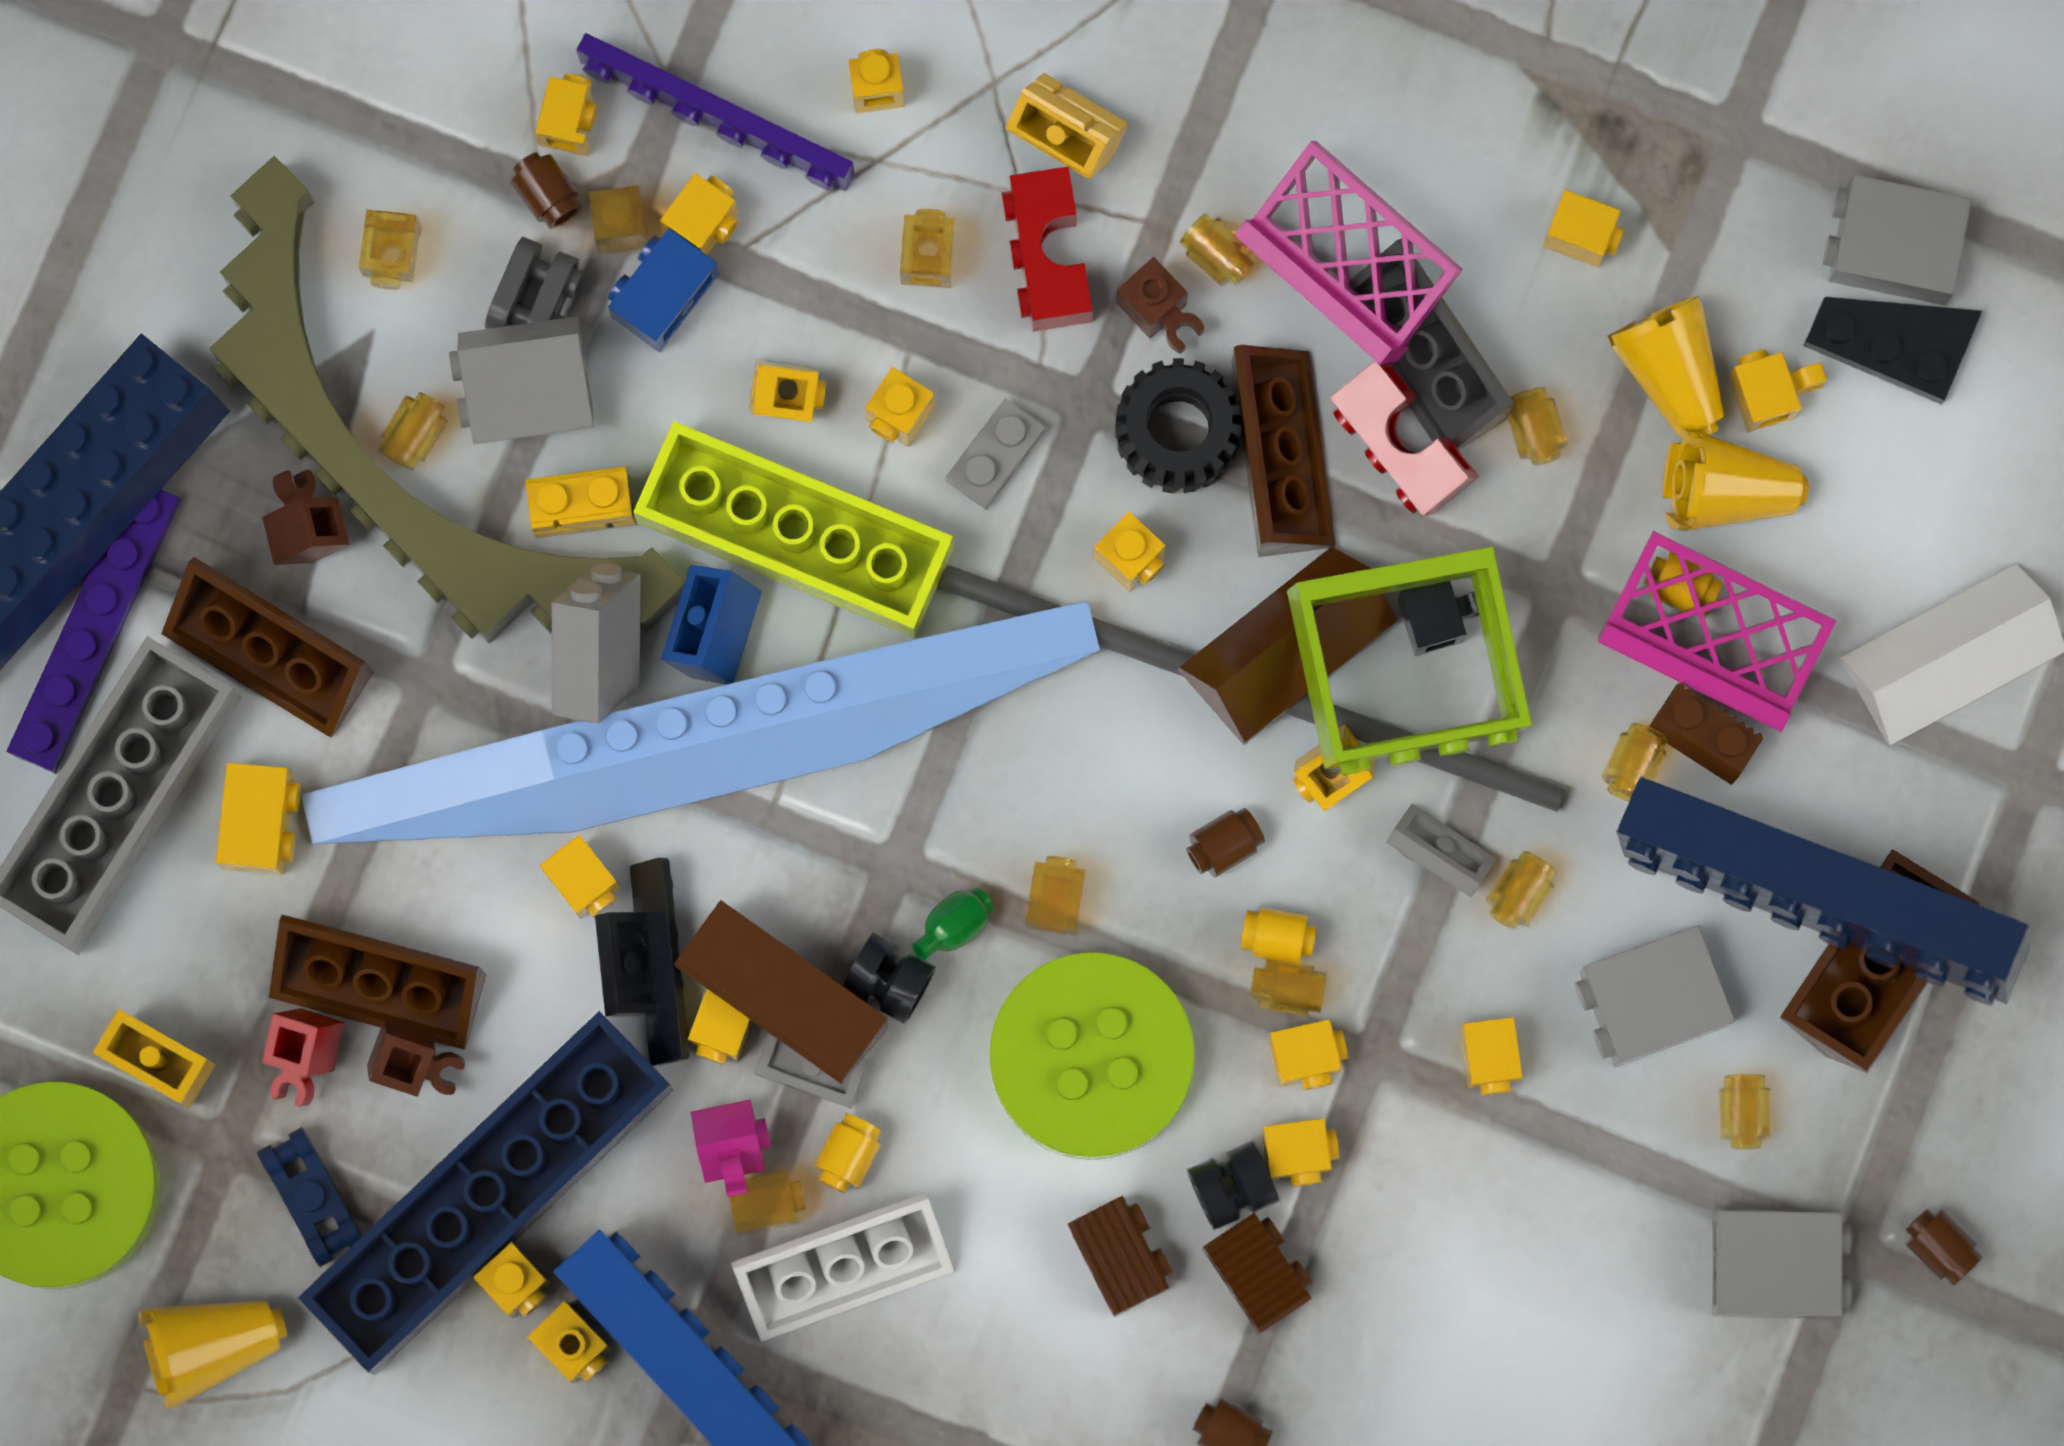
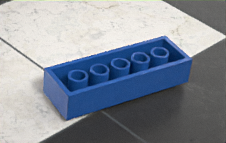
(672, 1346)

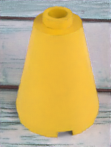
(1674, 364)
(1727, 483)
(207, 1344)

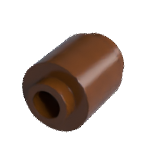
(546, 189)
(1225, 842)
(1942, 1245)
(1229, 1426)

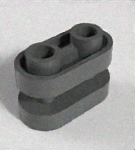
(559, 281)

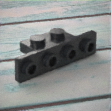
(639, 961)

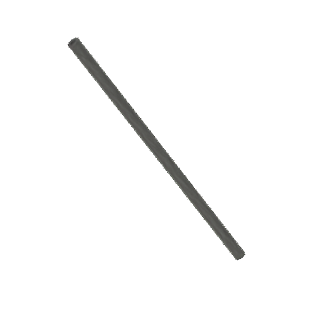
(1171, 658)

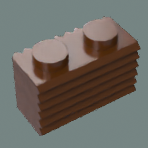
(1706, 733)
(1120, 1256)
(1258, 1272)

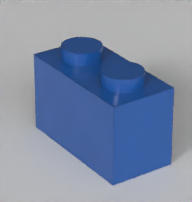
(662, 288)
(711, 624)

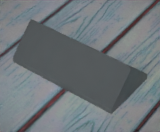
(1442, 366)

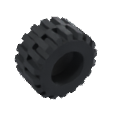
(1178, 384)

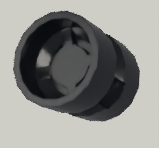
(905, 986)
(1249, 1177)

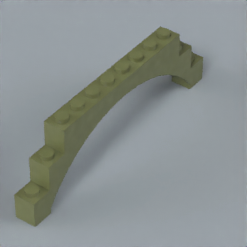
(274, 363)

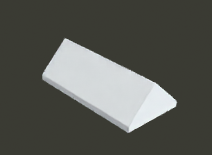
(1955, 653)
(843, 1266)

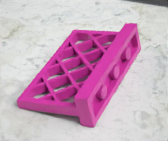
(1323, 287)
(1696, 670)

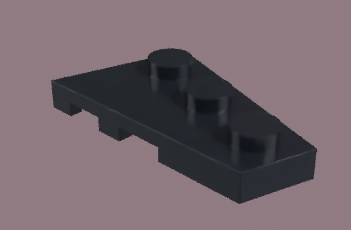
(1895, 341)

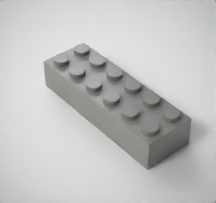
(113, 794)

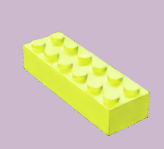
(794, 529)

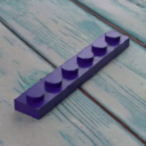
(696, 105)
(90, 637)

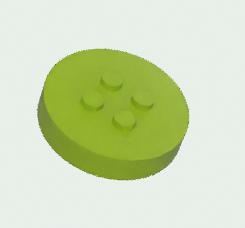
(1092, 1055)
(72, 1185)

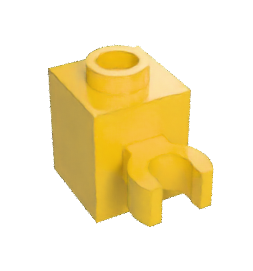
(1767, 389)

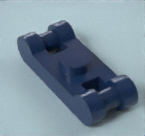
(310, 1196)

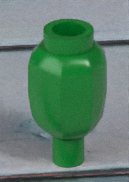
(954, 922)

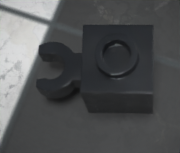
(1435, 616)

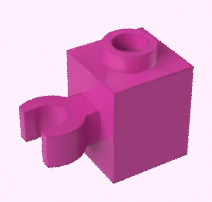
(730, 1144)

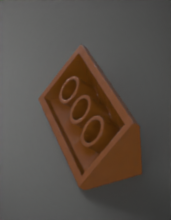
(1282, 450)
(265, 648)
(1256, 664)
(374, 981)
(782, 992)
(1851, 1002)

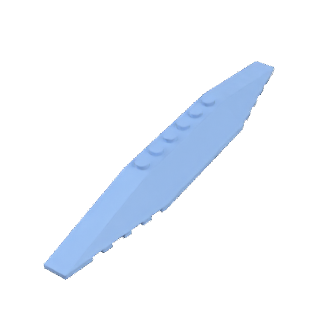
(704, 739)

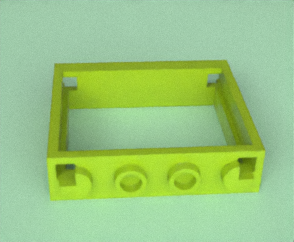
(1499, 642)

